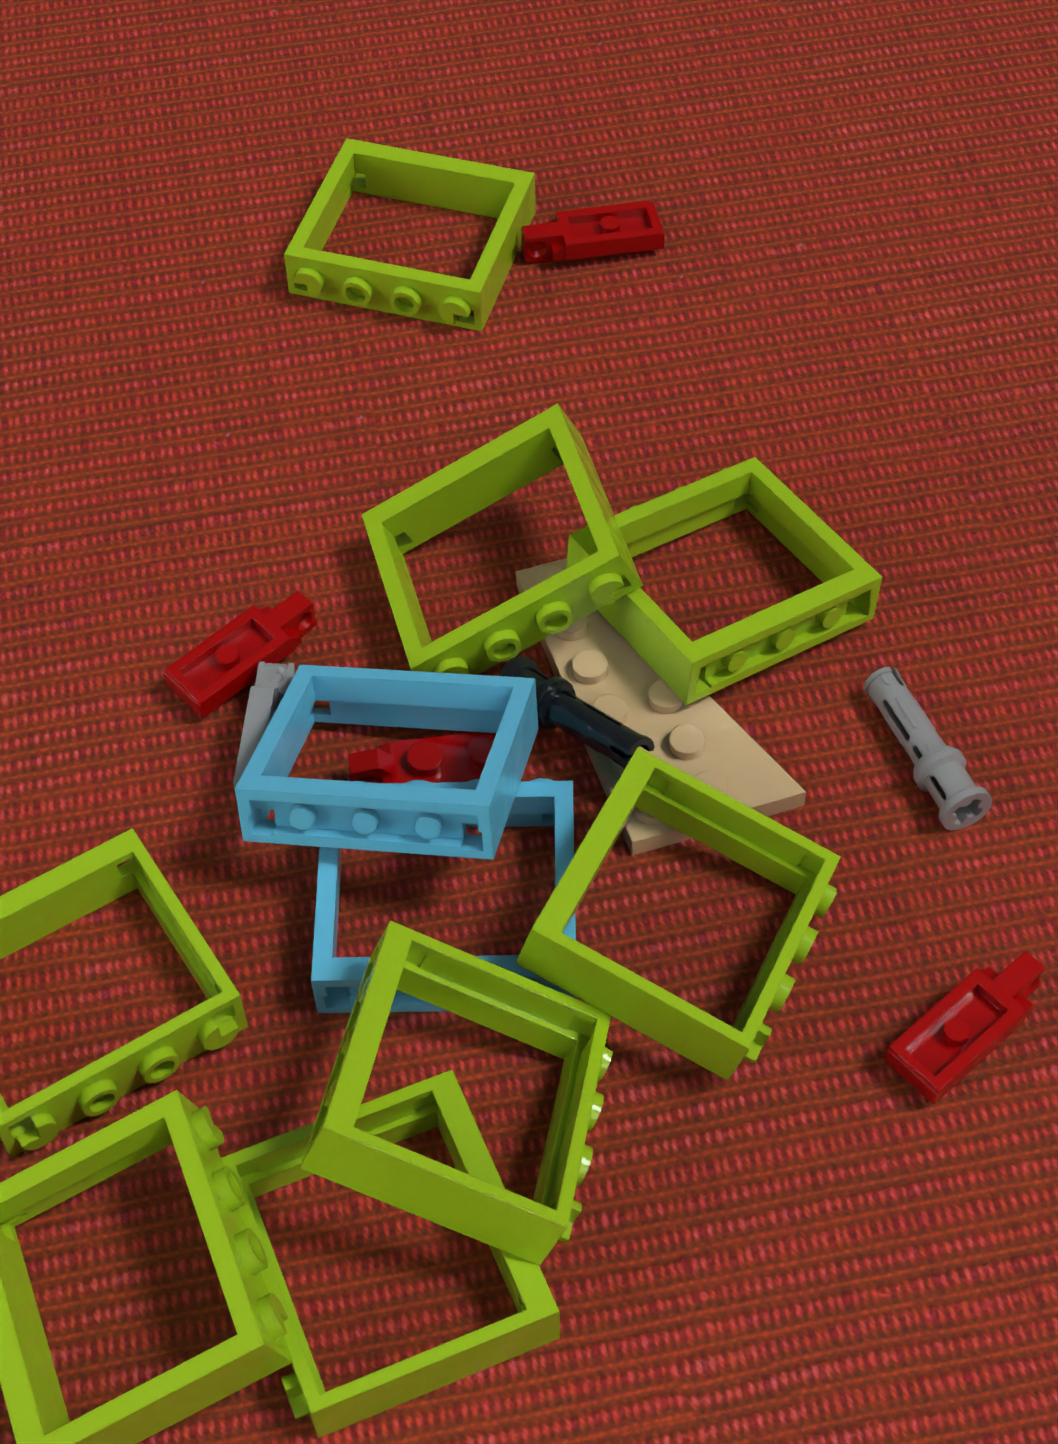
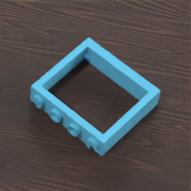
(389, 814)
(338, 978)

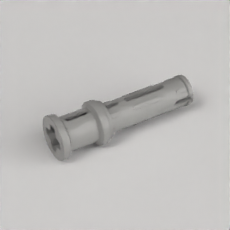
(937, 766)

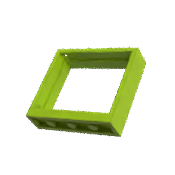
(421, 180)
(470, 487)
(765, 638)
(735, 833)
(66, 896)
(396, 1118)
(429, 1188)
(26, 1363)

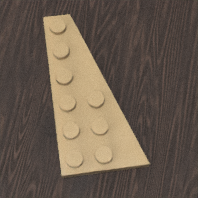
(690, 737)

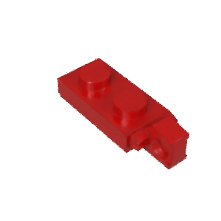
(594, 233)
(231, 655)
(428, 759)
(965, 1027)

